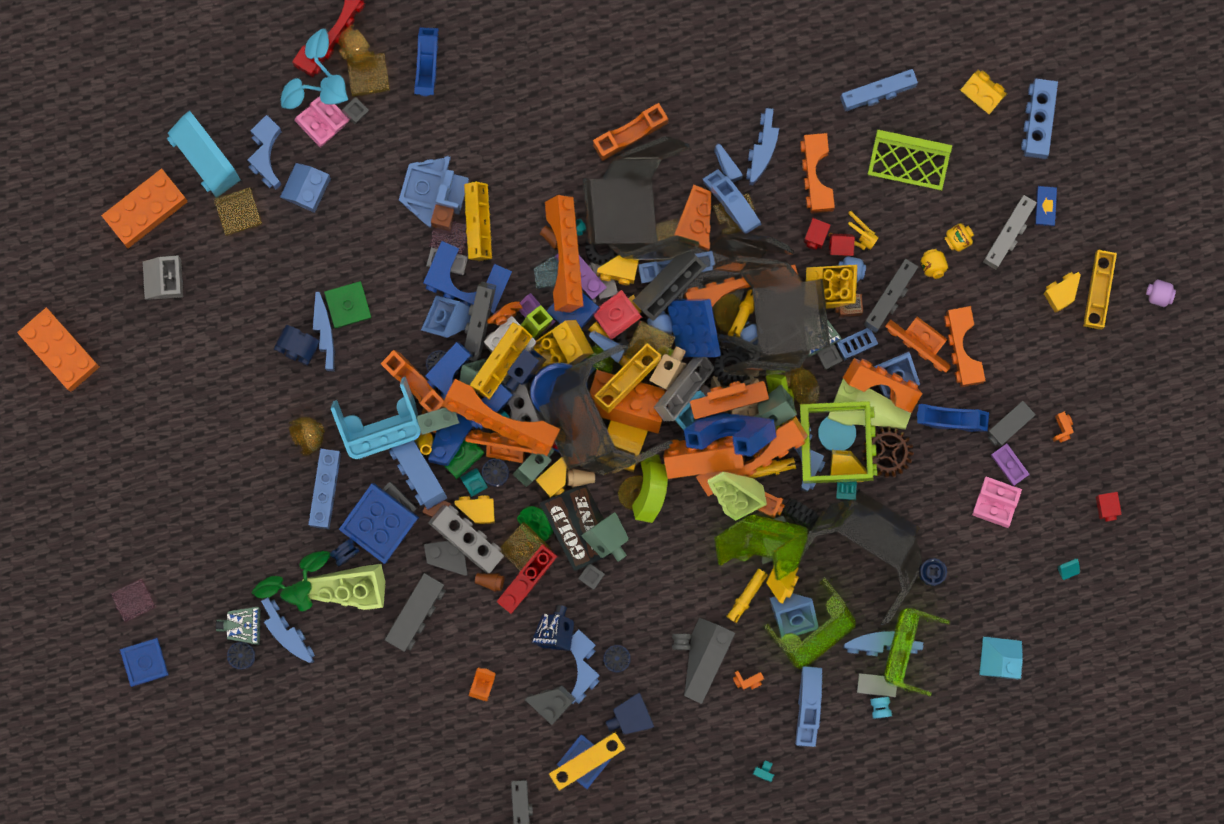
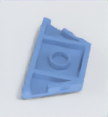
(422, 187)

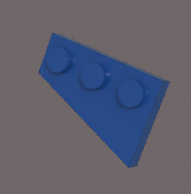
(448, 441)

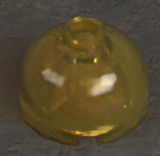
(354, 45)
(307, 434)

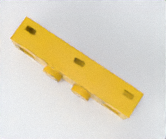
(476, 212)
(1100, 289)
(505, 352)
(627, 378)
(587, 761)

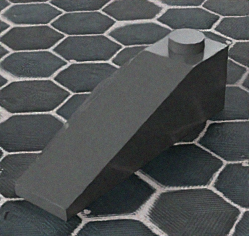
(707, 651)

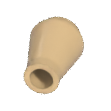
(579, 477)

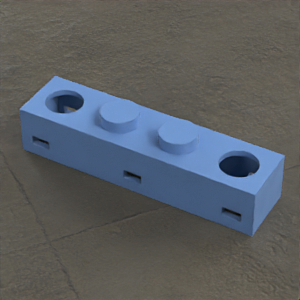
(884, 88)

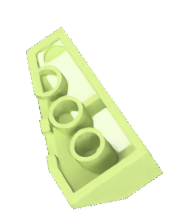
(885, 411)
(737, 494)
(354, 587)

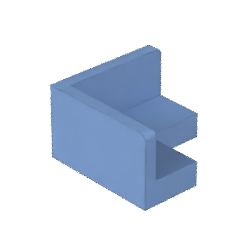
(452, 191)

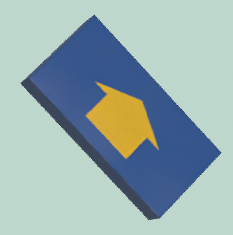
(1046, 206)

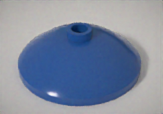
(544, 382)

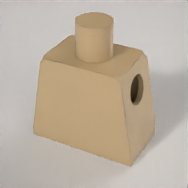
(663, 374)

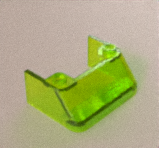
(765, 538)
(822, 639)
(902, 646)

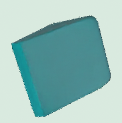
(474, 482)
(1069, 569)

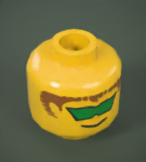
(959, 237)
(934, 263)

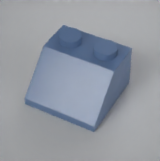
(305, 187)

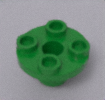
(537, 521)

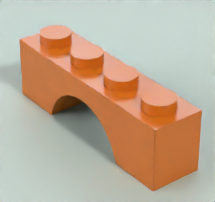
(618, 139)
(820, 196)
(400, 367)
(968, 370)
(863, 376)

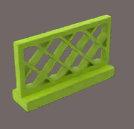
(910, 143)

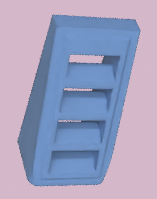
(727, 165)
(606, 343)
(845, 355)

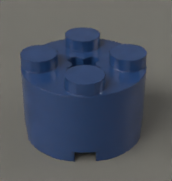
(296, 345)

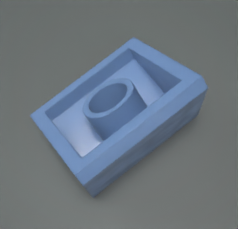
(903, 367)

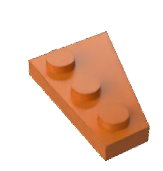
(696, 217)

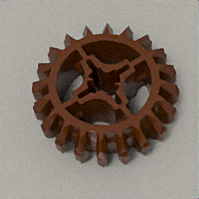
(892, 460)

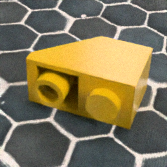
(618, 269)
(1063, 293)
(845, 464)
(478, 510)
(783, 587)

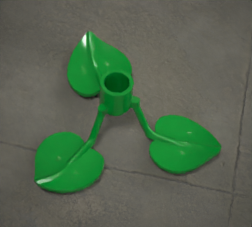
(298, 592)

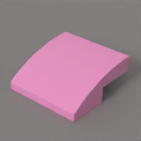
(321, 121)
(996, 502)

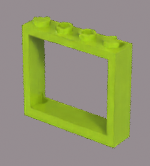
(805, 409)

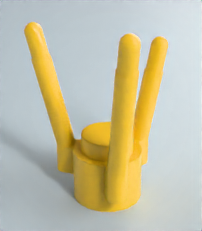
(867, 237)

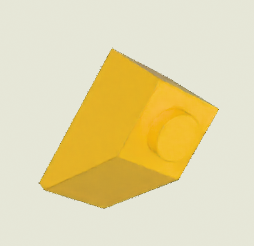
(553, 479)

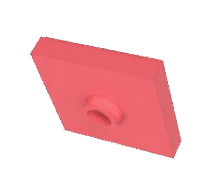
(617, 314)

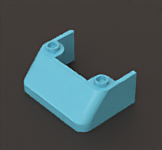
(203, 155)
(380, 435)

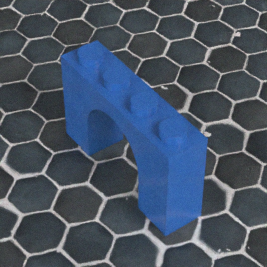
(439, 277)
(445, 373)
(748, 432)

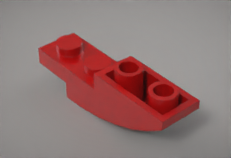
(527, 579)

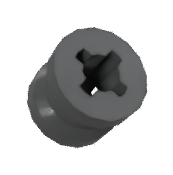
(681, 642)

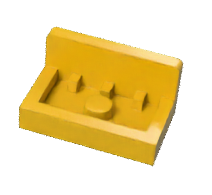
(984, 91)

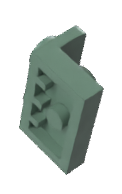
(436, 420)

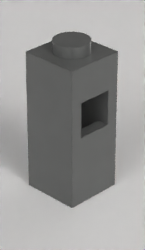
(1010, 424)

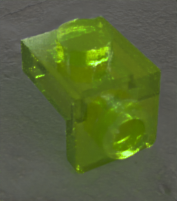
(605, 365)

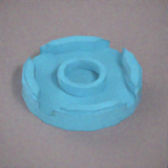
(836, 435)

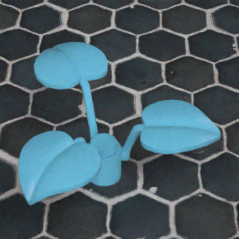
(331, 87)

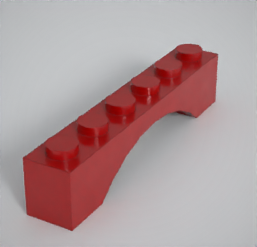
(346, 18)

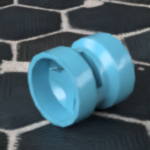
(881, 703)

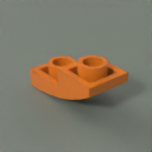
(501, 316)

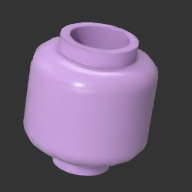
(1161, 293)

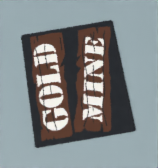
(570, 517)

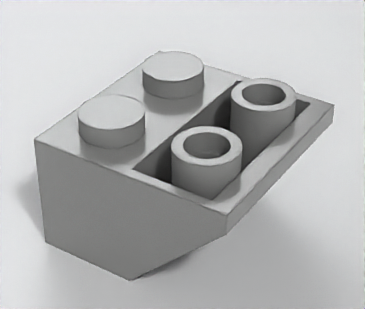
(163, 278)

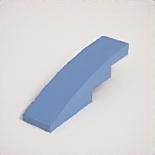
(322, 325)

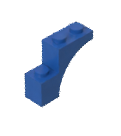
(426, 61)
(951, 418)

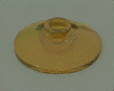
(726, 311)
(805, 387)
(626, 494)

